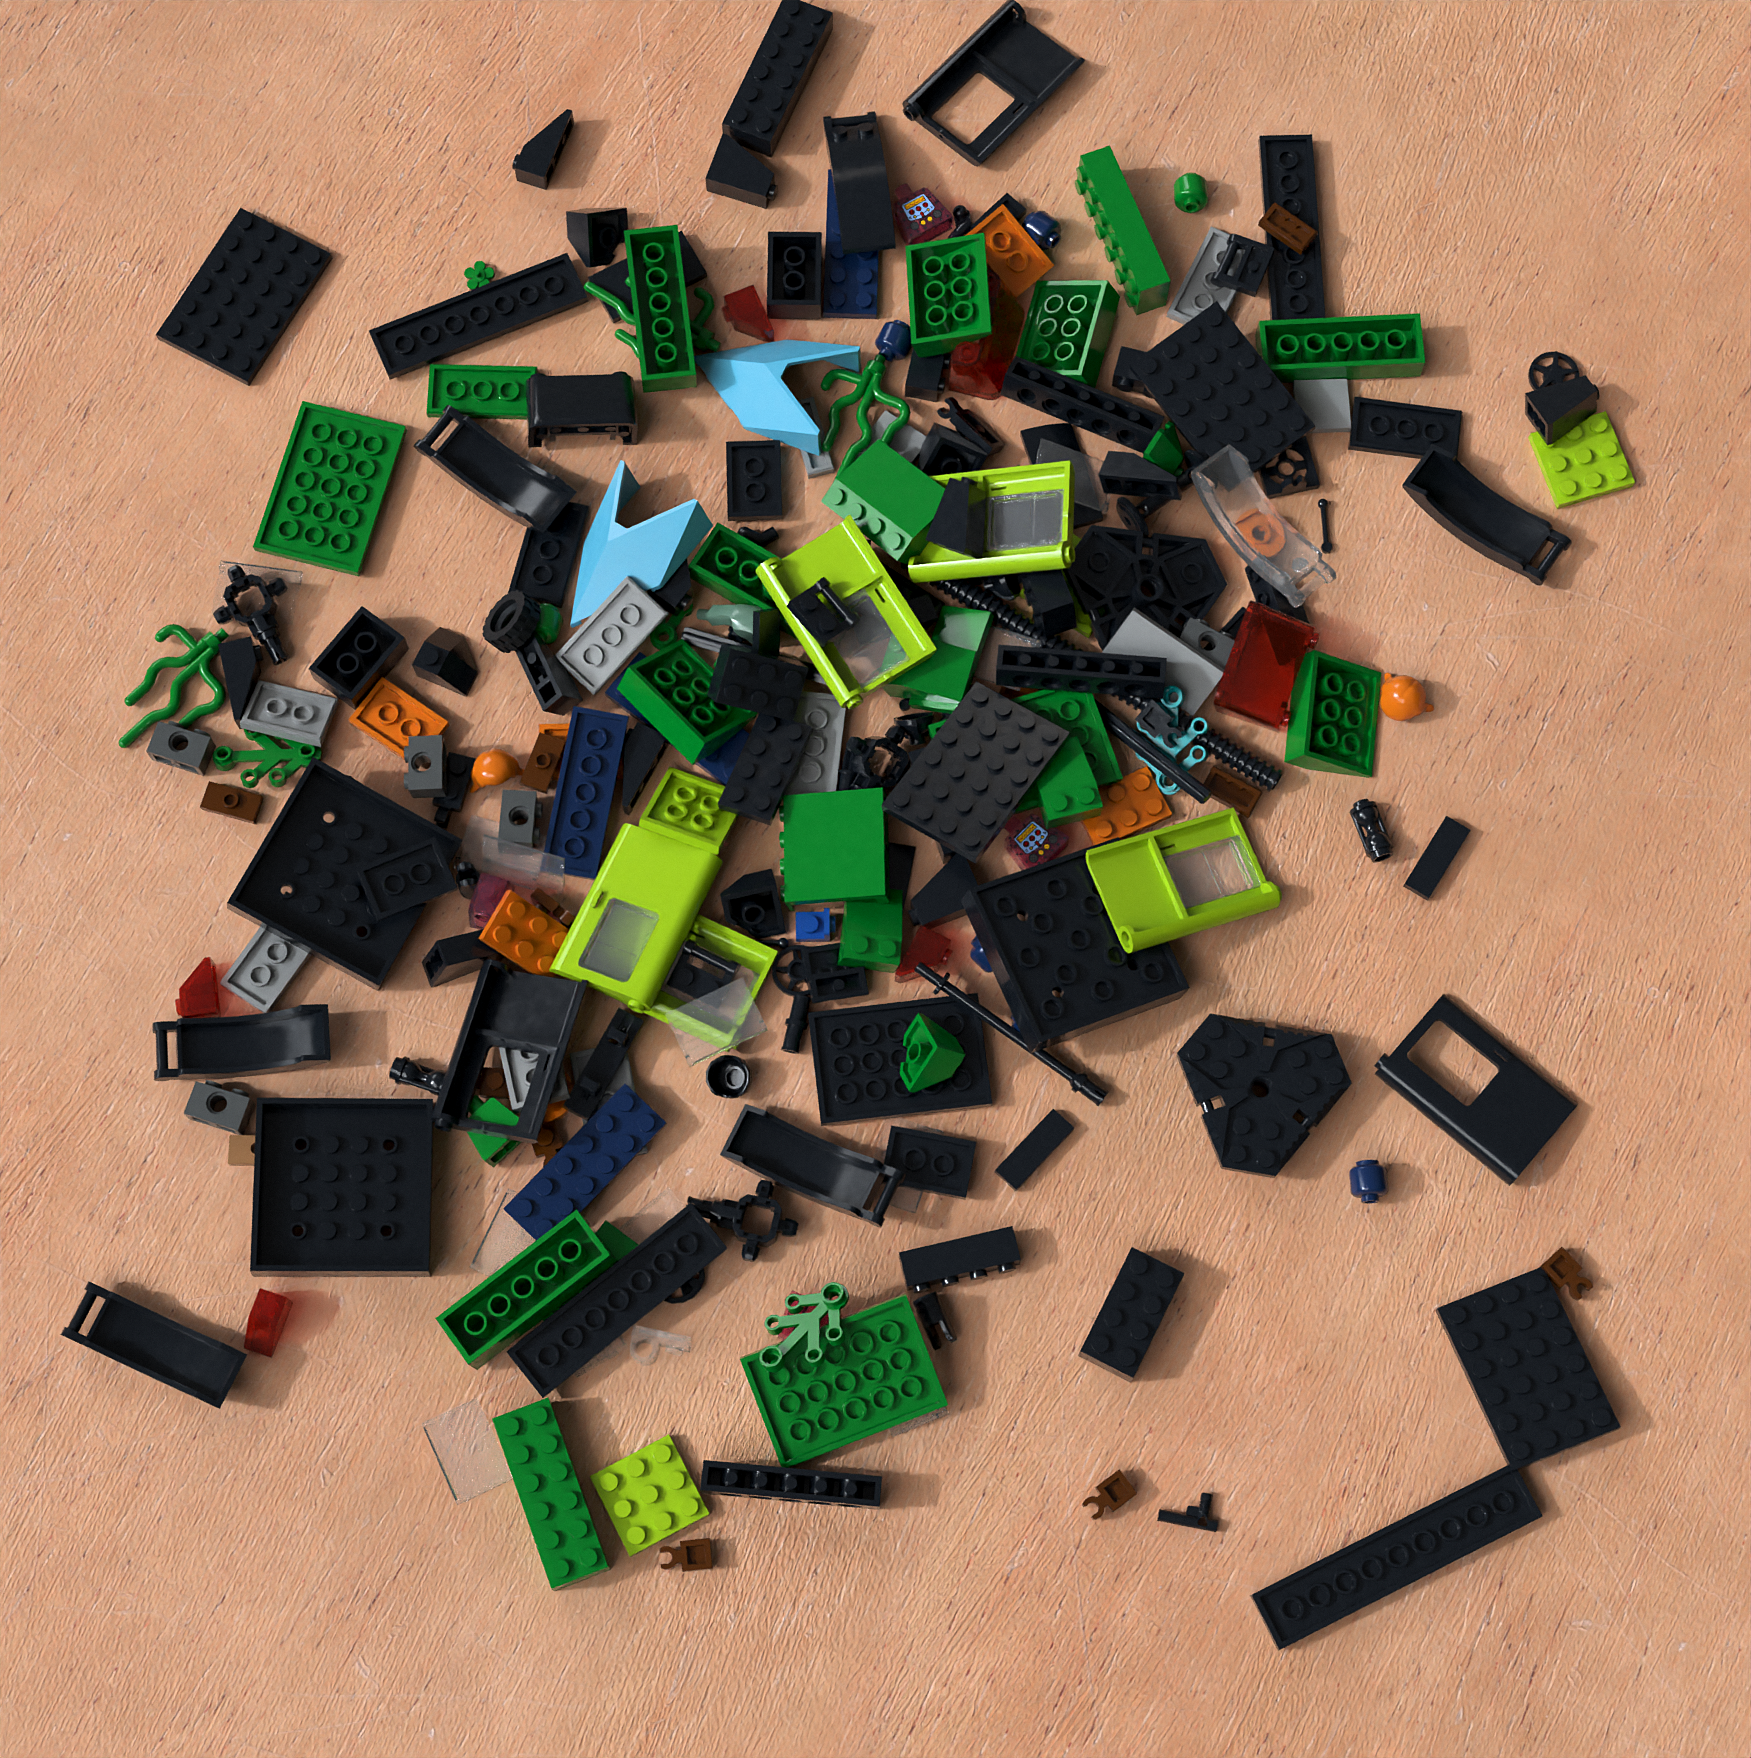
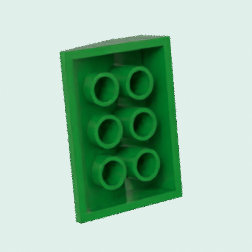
(948, 293)
(1069, 327)
(887, 500)
(673, 697)
(1333, 716)

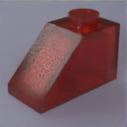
(748, 314)
(928, 948)
(200, 993)
(266, 1322)

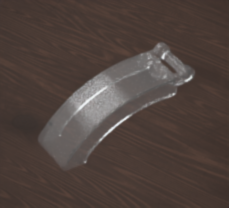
(1257, 528)

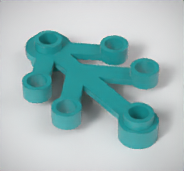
(1191, 734)

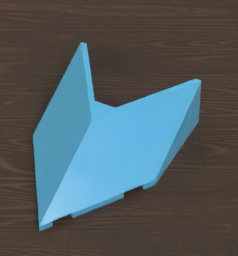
(754, 389)
(644, 551)

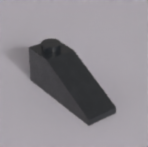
(543, 151)
(1134, 476)
(241, 671)
(548, 677)
(641, 756)

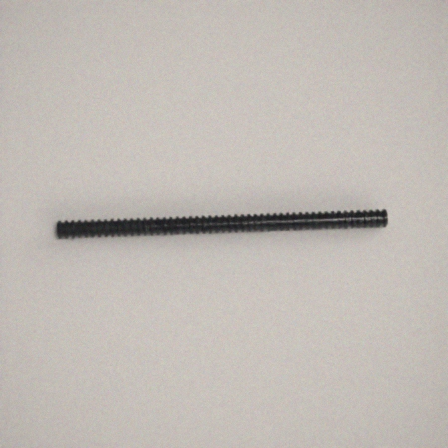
(1017, 623)

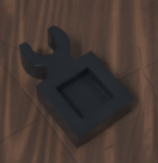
(1157, 721)

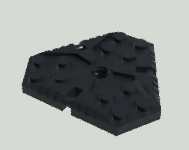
(1112, 570)
(1298, 1072)

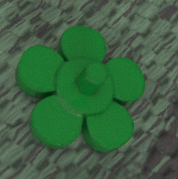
(478, 276)

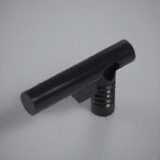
(1192, 1515)

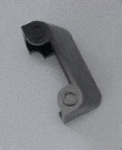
(581, 407)

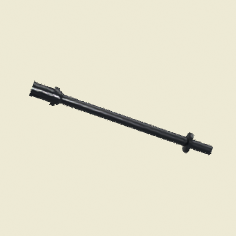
(1078, 1081)

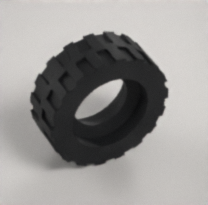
(511, 621)

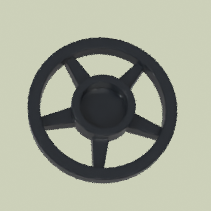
(1553, 373)
(794, 970)

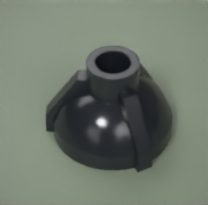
(1003, 586)
(915, 726)

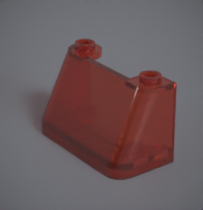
(981, 366)
(1264, 667)

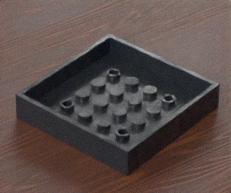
(320, 867)
(1065, 948)
(342, 1187)

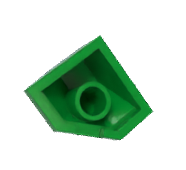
(1165, 450)
(931, 1054)

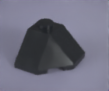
(596, 233)
(949, 453)
(446, 662)
(754, 904)

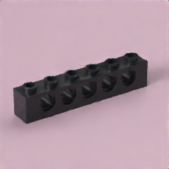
(1080, 404)
(1081, 671)
(791, 1484)

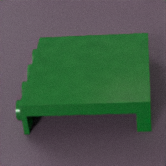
(834, 847)

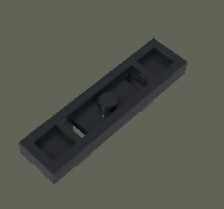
(603, 1064)

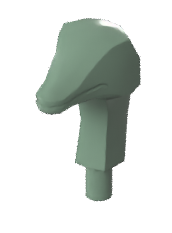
(737, 615)

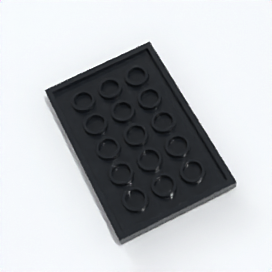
(244, 296)
(1221, 391)
(976, 772)
(861, 1057)
(1527, 1369)

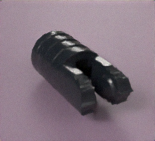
(467, 879)
(932, 1313)

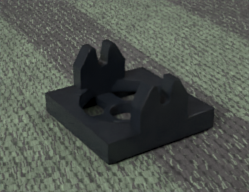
(1289, 485)

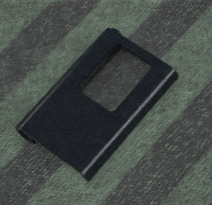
(1011, 57)
(515, 1014)
(1508, 1117)

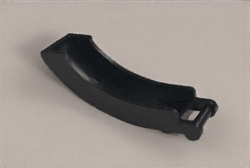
(859, 183)
(496, 472)
(1482, 516)
(244, 1044)
(811, 1165)
(157, 1346)

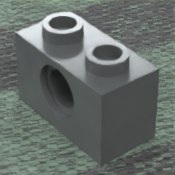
(1199, 630)
(193, 758)
(434, 780)
(515, 806)
(231, 1119)

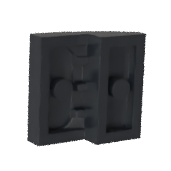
(1057, 433)
(829, 980)

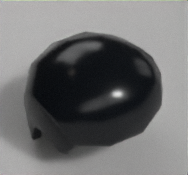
(728, 1076)

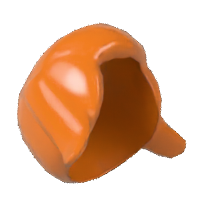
(1403, 697)
(493, 769)

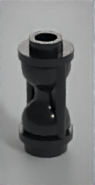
(1376, 843)
(411, 1073)

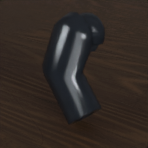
(962, 222)
(761, 539)

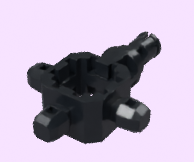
(261, 622)
(865, 749)
(731, 1213)

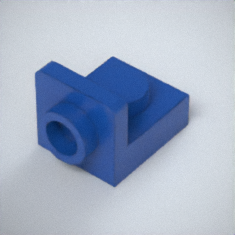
(814, 926)

